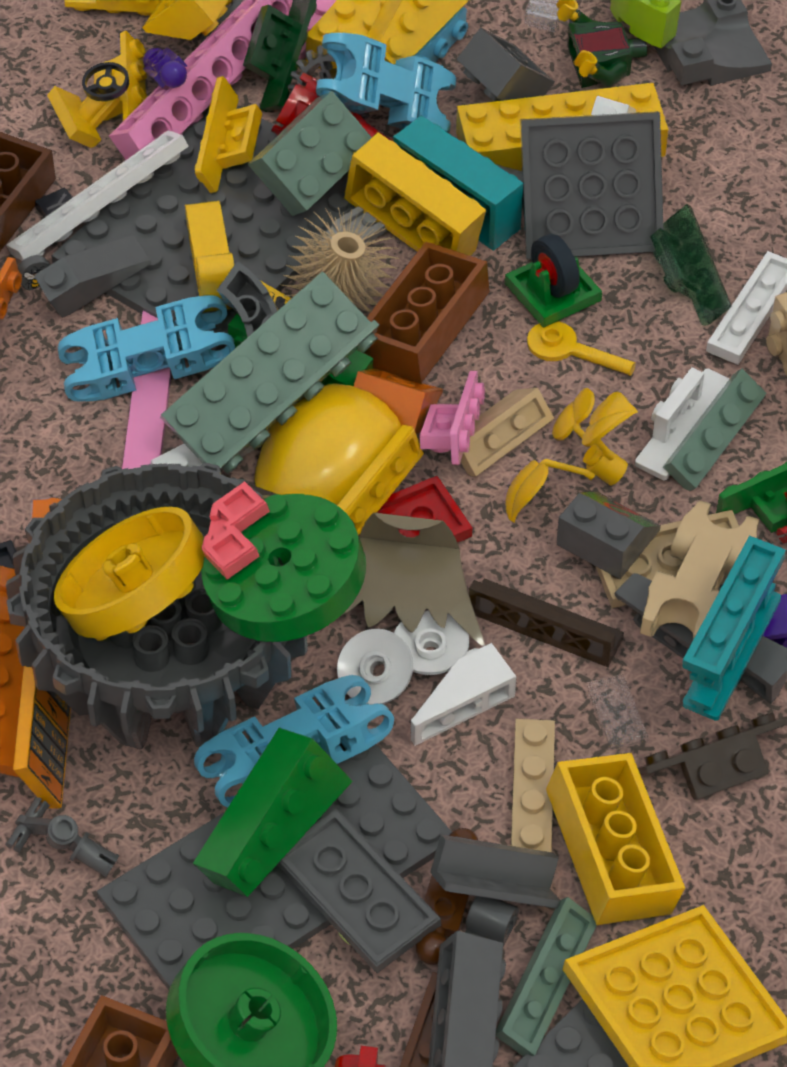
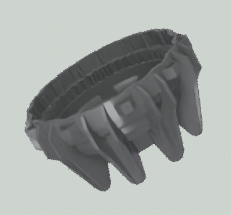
(118, 676)

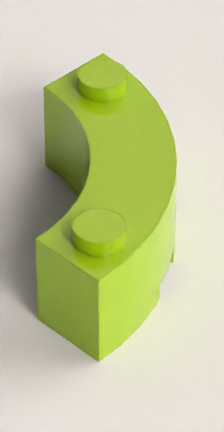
(649, 19)

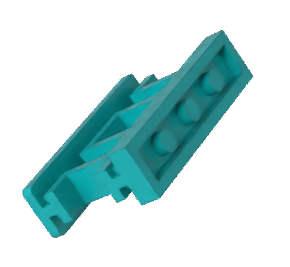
(733, 628)

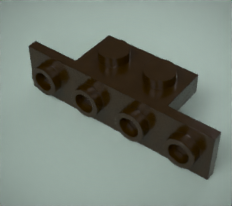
(719, 763)

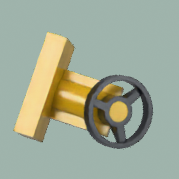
(83, 118)

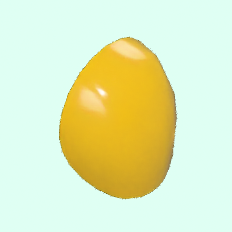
(326, 443)

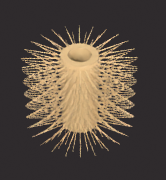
(343, 261)

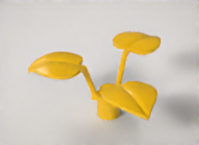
(598, 458)

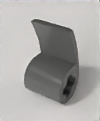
(491, 919)

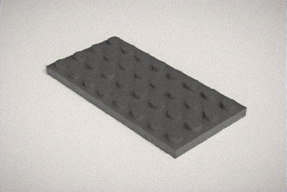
(176, 909)

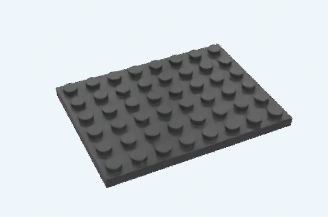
(255, 224)

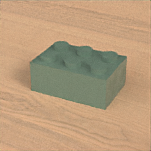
(310, 153)

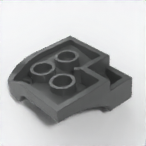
(714, 45)

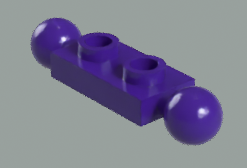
(165, 67)

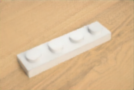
(750, 310)

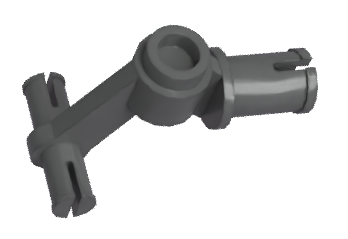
(61, 834)

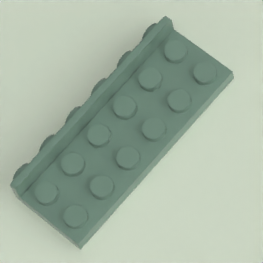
(270, 374)

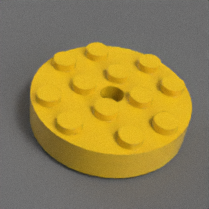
(130, 573)

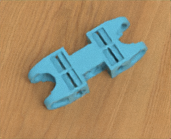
(369, 81)
(145, 348)
(328, 724)

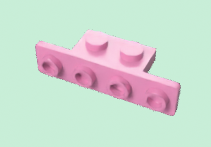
(451, 425)

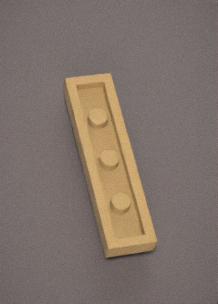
(531, 775)

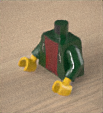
(598, 48)

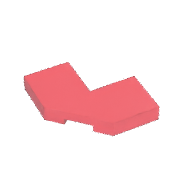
(230, 515)

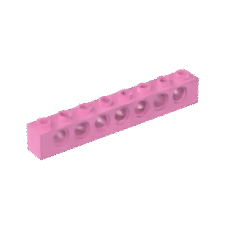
(215, 57)

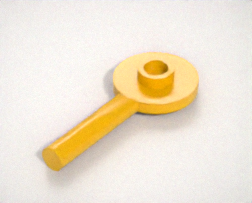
(560, 341)

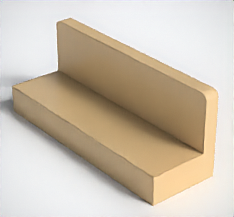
(505, 428)

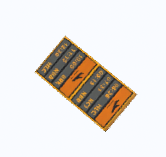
(42, 741)

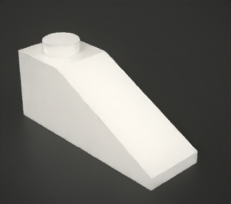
(469, 688)

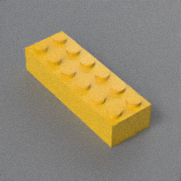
(495, 126)

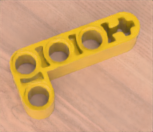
(208, 247)

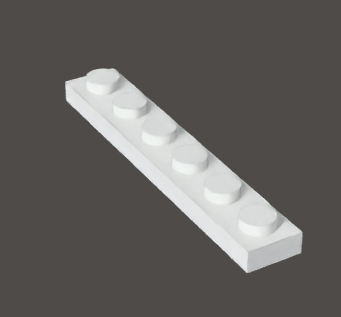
(106, 190)

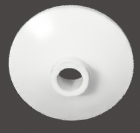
(449, 642)
(374, 648)

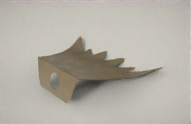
(414, 574)

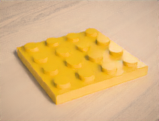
(678, 996)

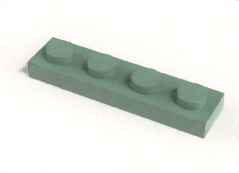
(714, 430)
(544, 980)

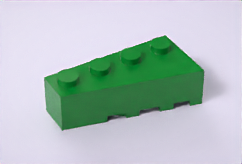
(271, 812)

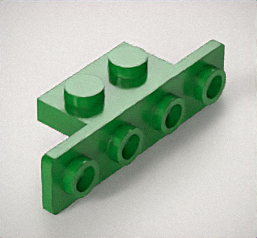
(762, 494)

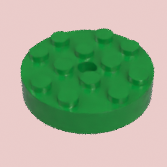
(313, 587)
(255, 978)

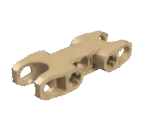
(707, 556)

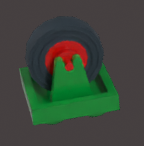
(553, 282)

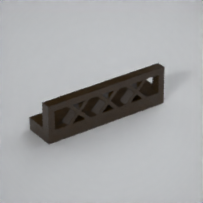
(545, 622)

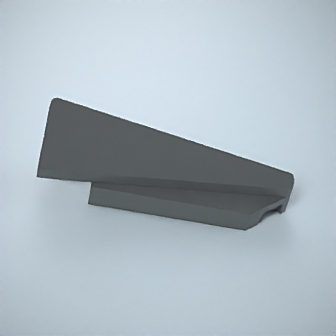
(766, 669)

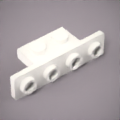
(677, 416)

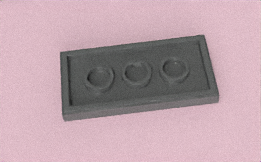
(358, 891)

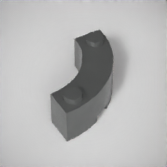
(247, 297)

